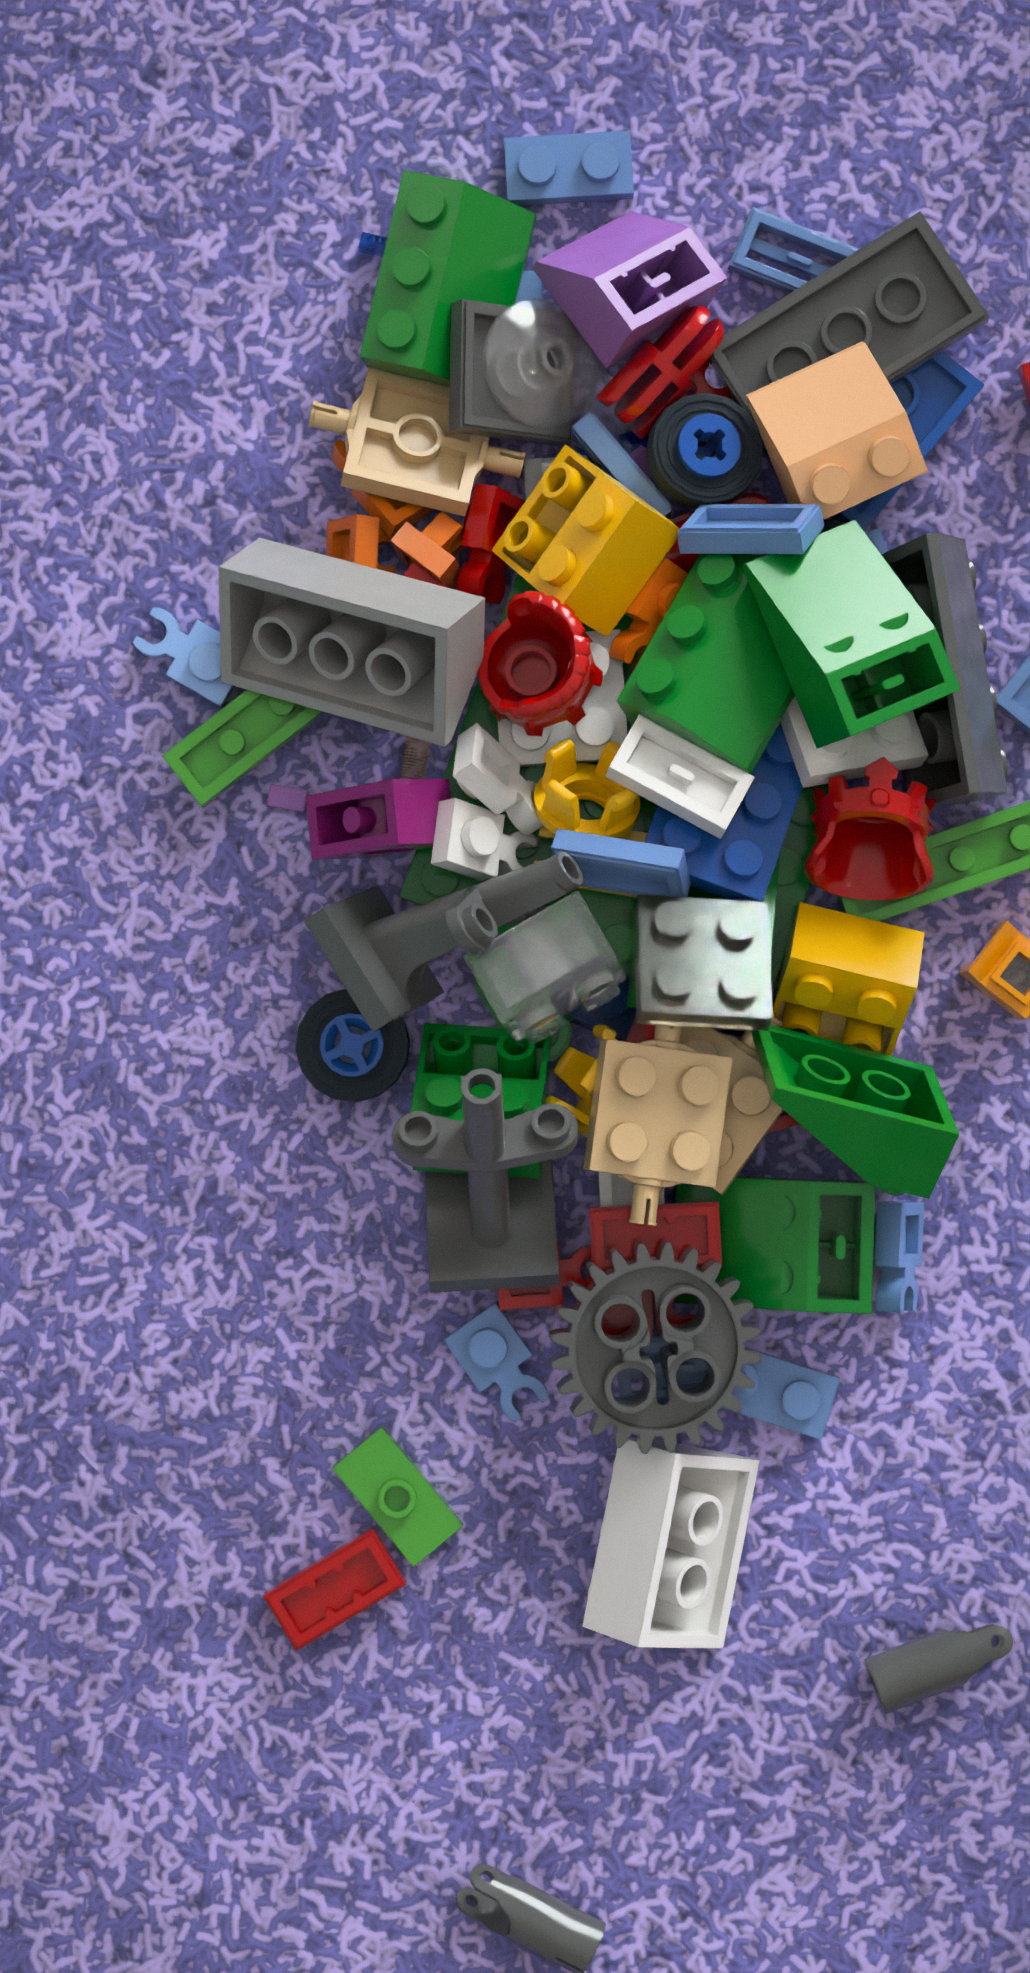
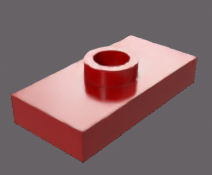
(679, 1223)
(334, 1588)

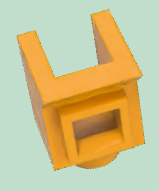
(1003, 970)

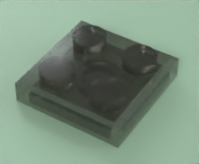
(702, 963)

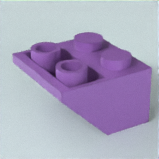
(630, 282)

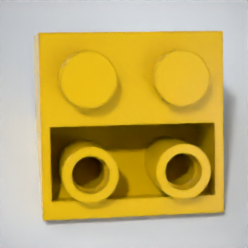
(586, 540)
(847, 978)

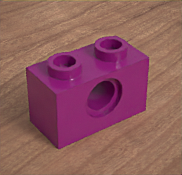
(375, 818)

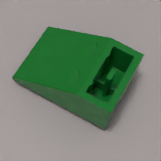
(848, 634)
(794, 1242)

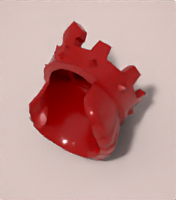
(538, 664)
(871, 837)

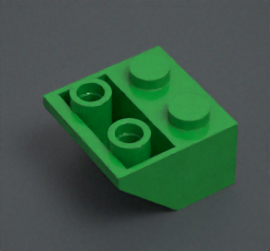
(456, 1050)

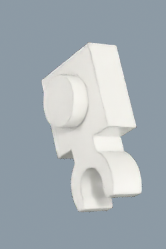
(493, 777)
(473, 841)

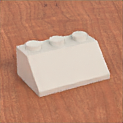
(670, 1546)

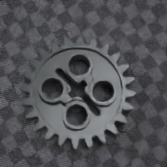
(598, 1357)

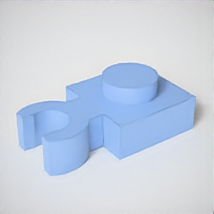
(194, 655)

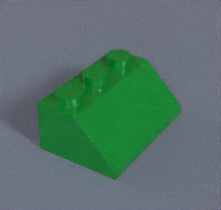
(441, 248)
(713, 666)

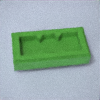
(397, 1496)

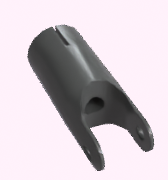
(933, 1664)
(532, 1918)

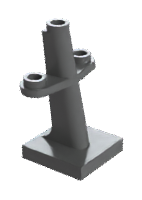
(387, 953)
(482, 1223)

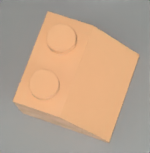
(836, 432)

